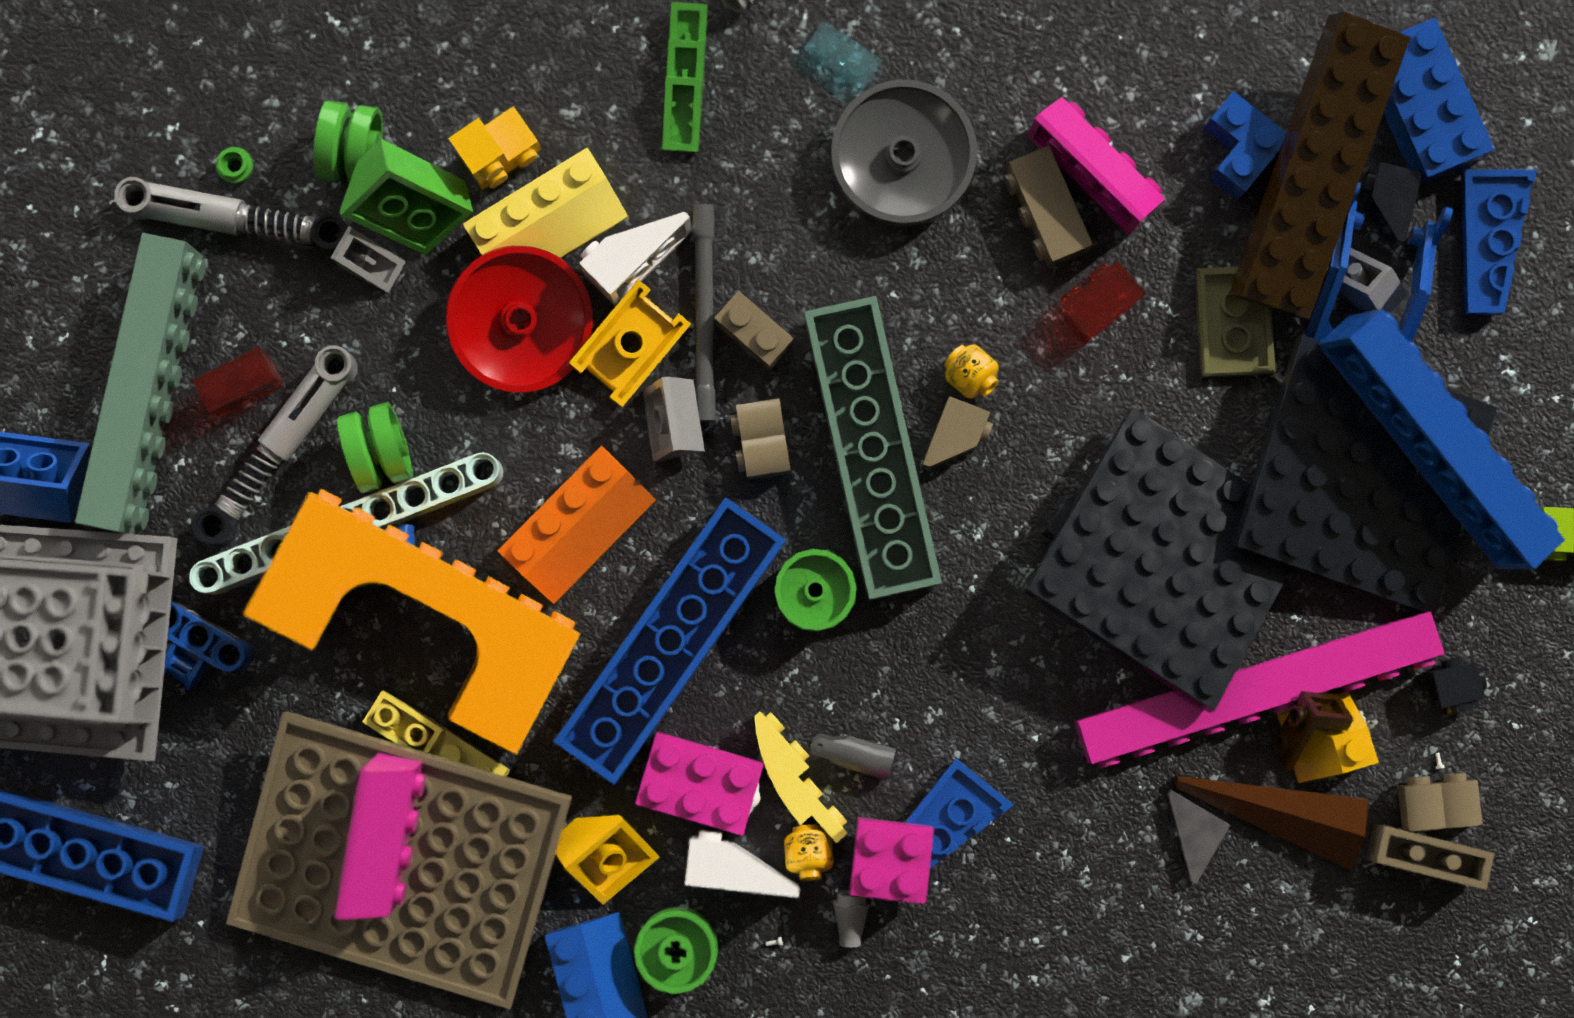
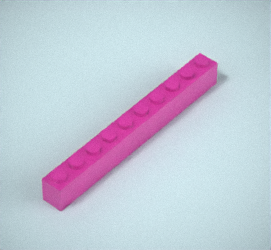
(1262, 687)

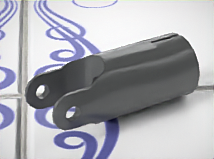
(855, 754)

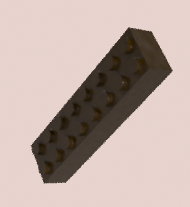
(1319, 164)

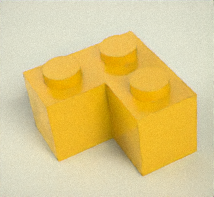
(496, 147)

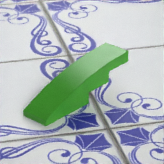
(684, 76)

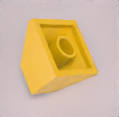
(1334, 750)
(604, 854)

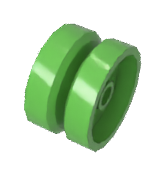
(344, 138)
(375, 447)
(811, 612)
(671, 971)

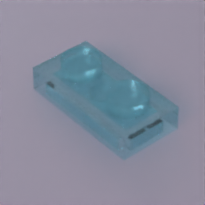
(843, 56)

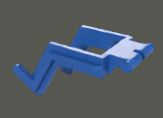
(1425, 242)

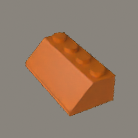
(577, 525)

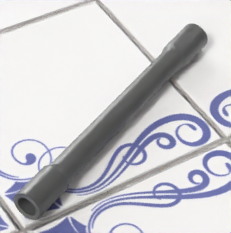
(704, 382)

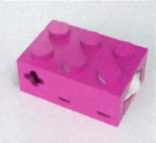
(700, 783)

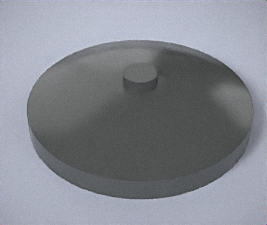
(903, 152)

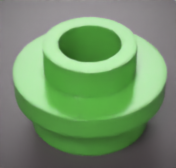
(232, 154)

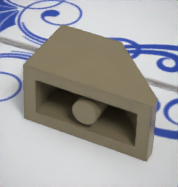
(957, 432)

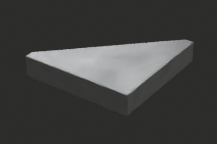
(1197, 833)

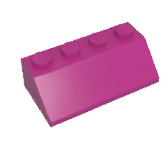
(1096, 165)
(380, 837)

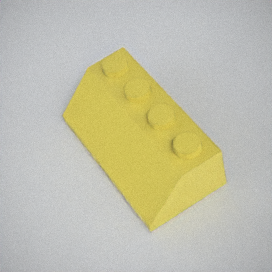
(553, 211)

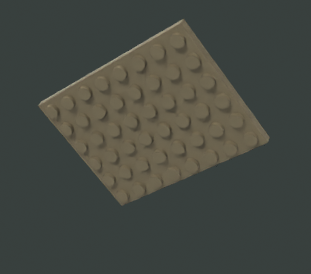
(471, 878)

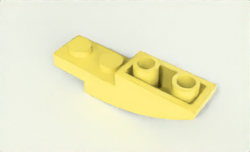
(417, 731)
(784, 766)

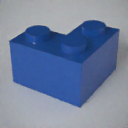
(1250, 139)

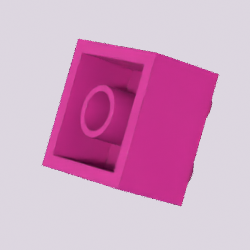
(891, 860)

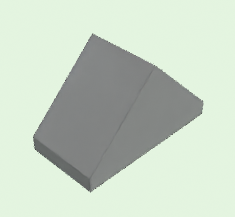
(367, 260)

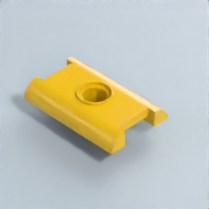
(613, 365)

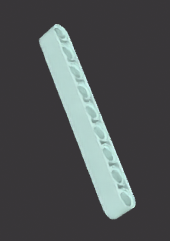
(401, 511)

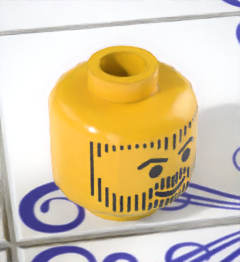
(971, 371)
(808, 852)

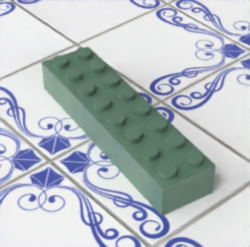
(141, 385)
(872, 448)

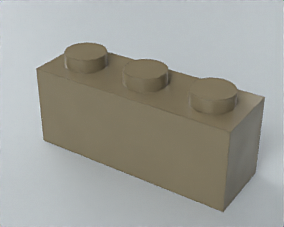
(1047, 207)
(1430, 856)

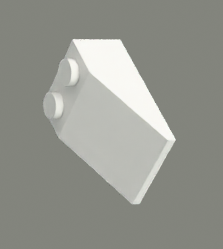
(632, 254)
(726, 865)

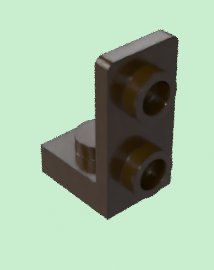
(1309, 712)

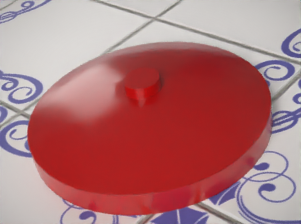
(518, 318)

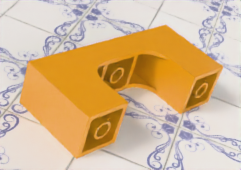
(515, 642)

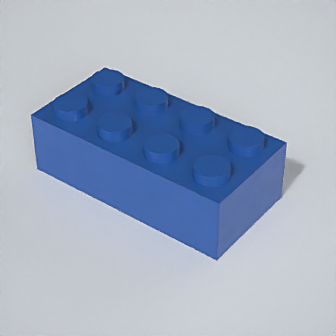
(1433, 108)

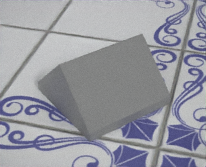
(672, 418)

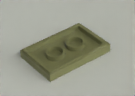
(1231, 331)

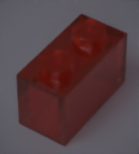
(1099, 302)
(238, 382)

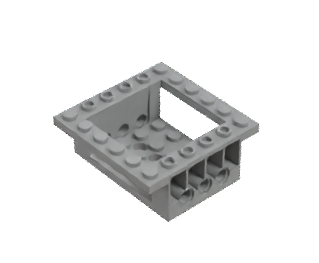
(112, 647)

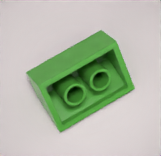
(405, 197)

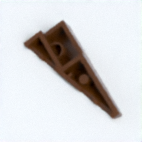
(1314, 821)

